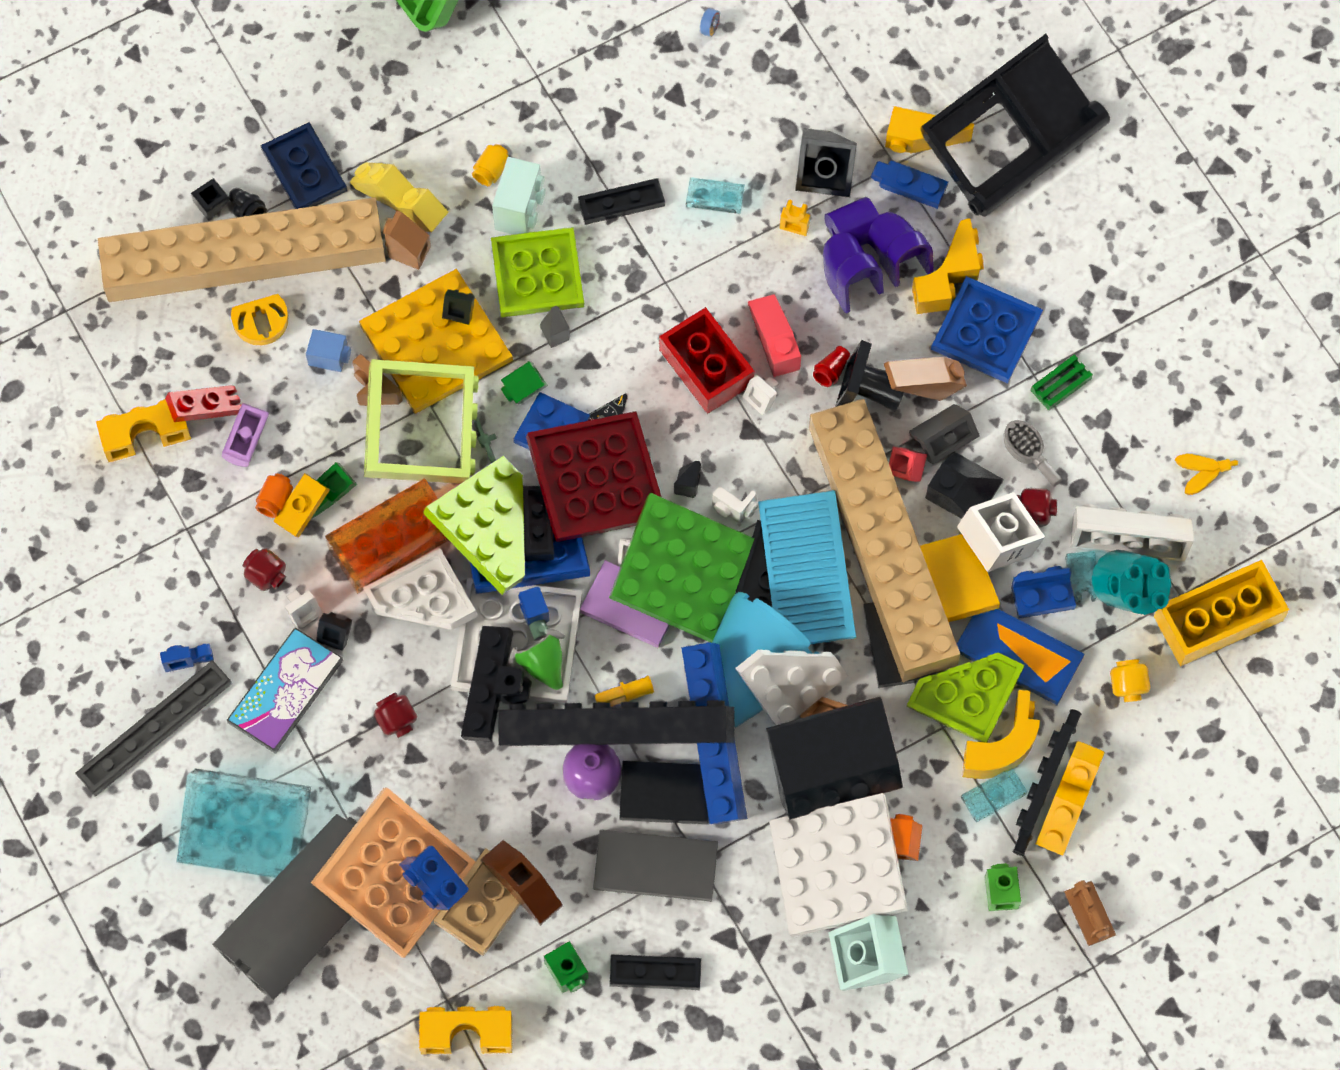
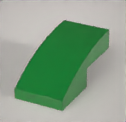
(338, 482)

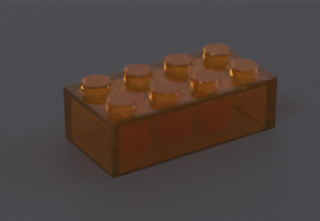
(386, 536)

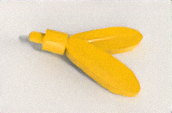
(1208, 469)

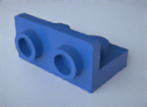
(1043, 592)

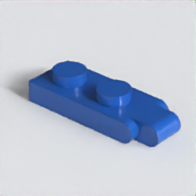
(910, 183)

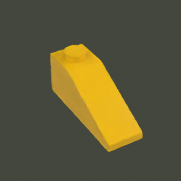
(905, 131)

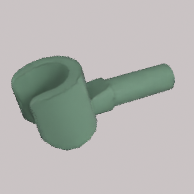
(538, 629)

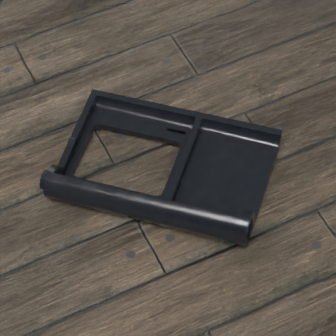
(1044, 107)

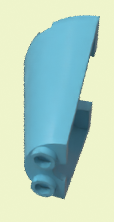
(742, 632)

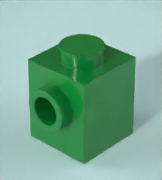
(523, 383)
(566, 968)

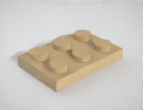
(481, 911)

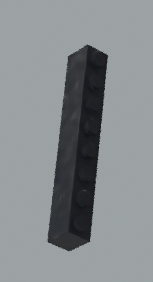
(617, 725)

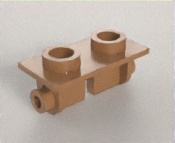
(1089, 912)

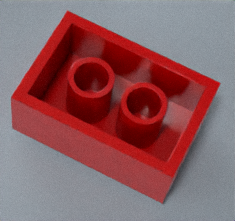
(706, 360)

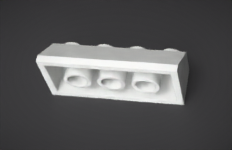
(1139, 533)

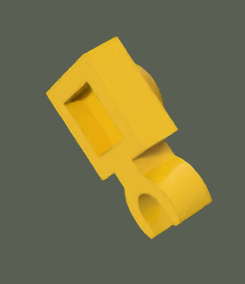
(795, 219)

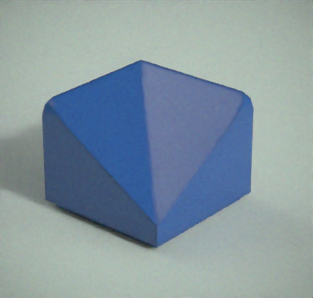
(533, 605)

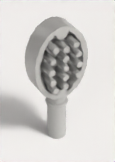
(1027, 447)

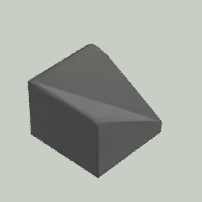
(555, 327)

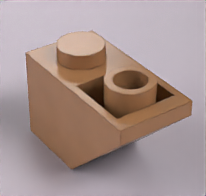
(406, 240)

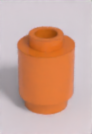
(273, 495)

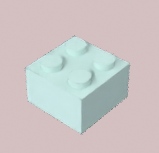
(518, 197)

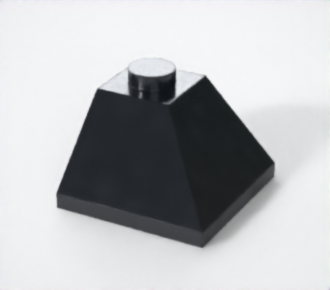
(825, 163)
(961, 485)

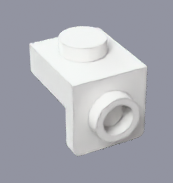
(729, 505)

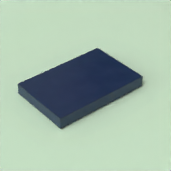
(303, 167)

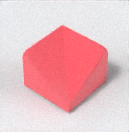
(907, 463)

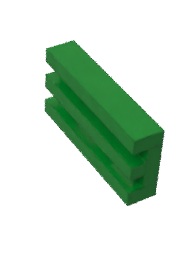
(1078, 368)

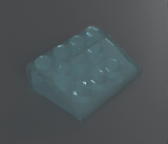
(241, 822)

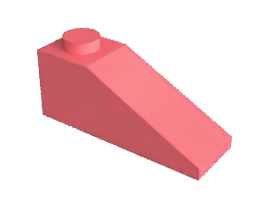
(775, 335)

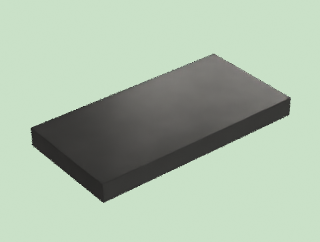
(655, 865)

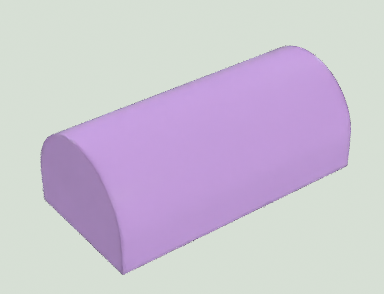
(244, 435)

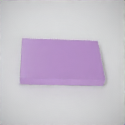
(619, 616)

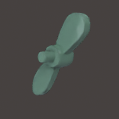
(485, 440)

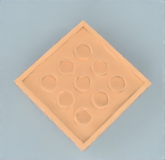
(367, 876)

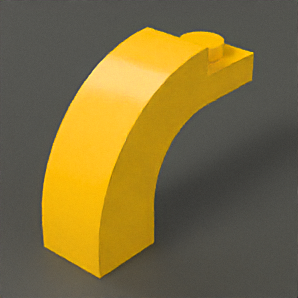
(990, 759)

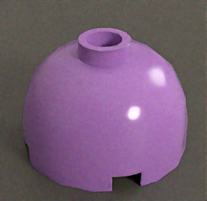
(591, 771)

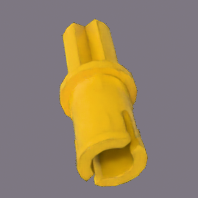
(626, 692)

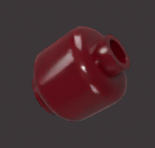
(1039, 505)
(264, 569)
(395, 715)

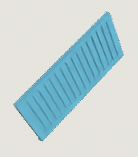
(808, 565)

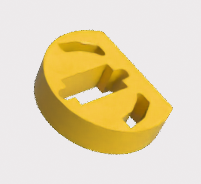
(248, 311)

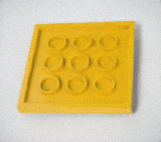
(417, 333)

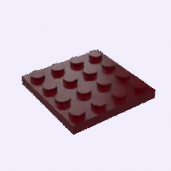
(593, 474)

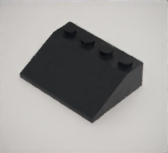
(834, 757)

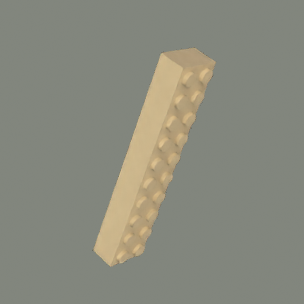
(241, 249)
(884, 540)

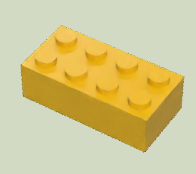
(1221, 613)

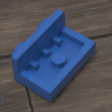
(434, 878)

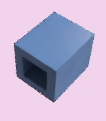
(327, 350)

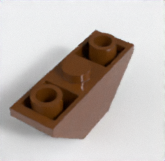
(522, 881)

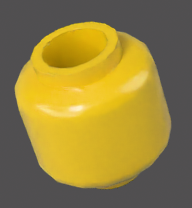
(1130, 680)

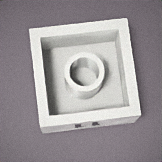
(1000, 531)

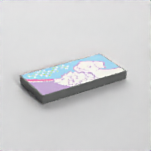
(285, 690)

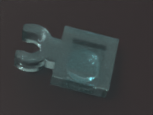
(1082, 569)

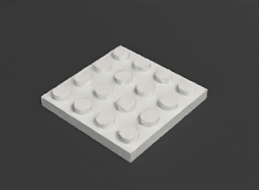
(505, 611)
(838, 865)

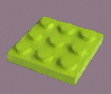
(537, 272)

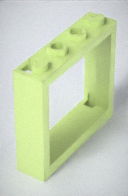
(373, 469)

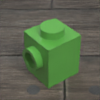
(1002, 887)

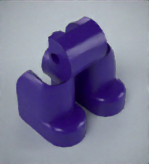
(886, 233)

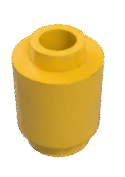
(490, 165)

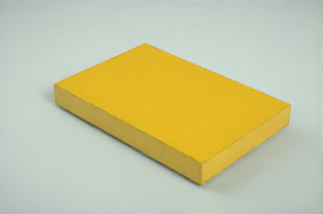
(959, 578)

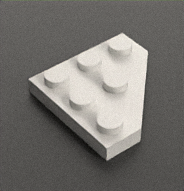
(423, 594)
(790, 680)

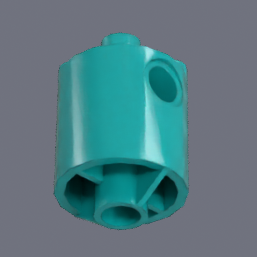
(1132, 582)

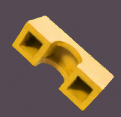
(119, 431)
(440, 1026)

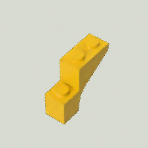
(937, 289)
(1070, 798)

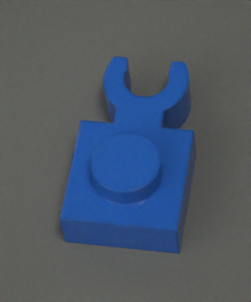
(182, 657)

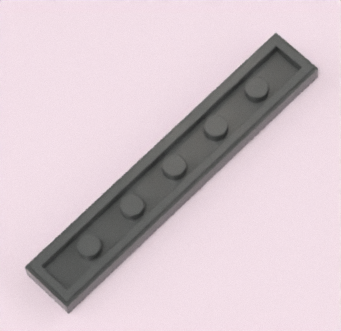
(153, 728)

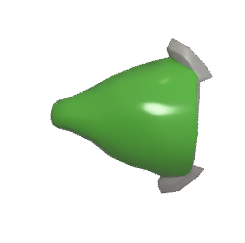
(542, 659)

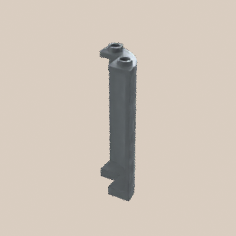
(288, 919)

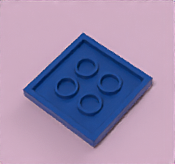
(987, 329)

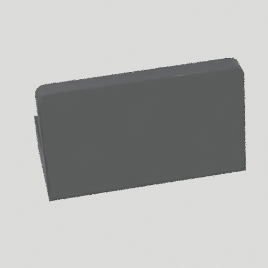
(945, 433)

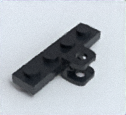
(492, 683)

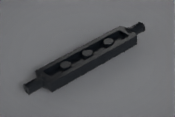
(1038, 792)

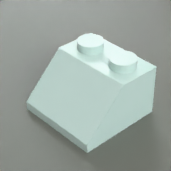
(868, 952)

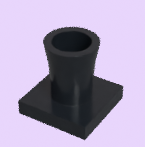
(867, 381)

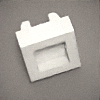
(761, 393)
(302, 608)

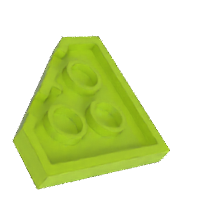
(968, 695)

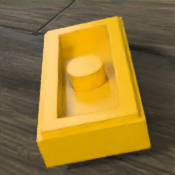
(301, 505)

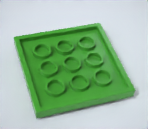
(681, 567)

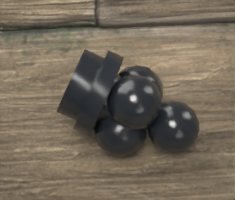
(246, 203)

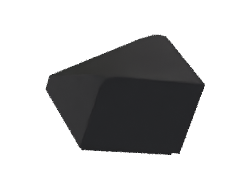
(210, 198)
(688, 480)

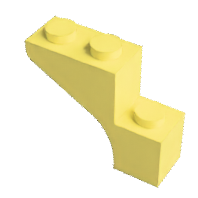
(395, 191)

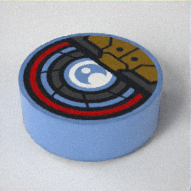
(709, 22)

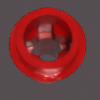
(830, 368)

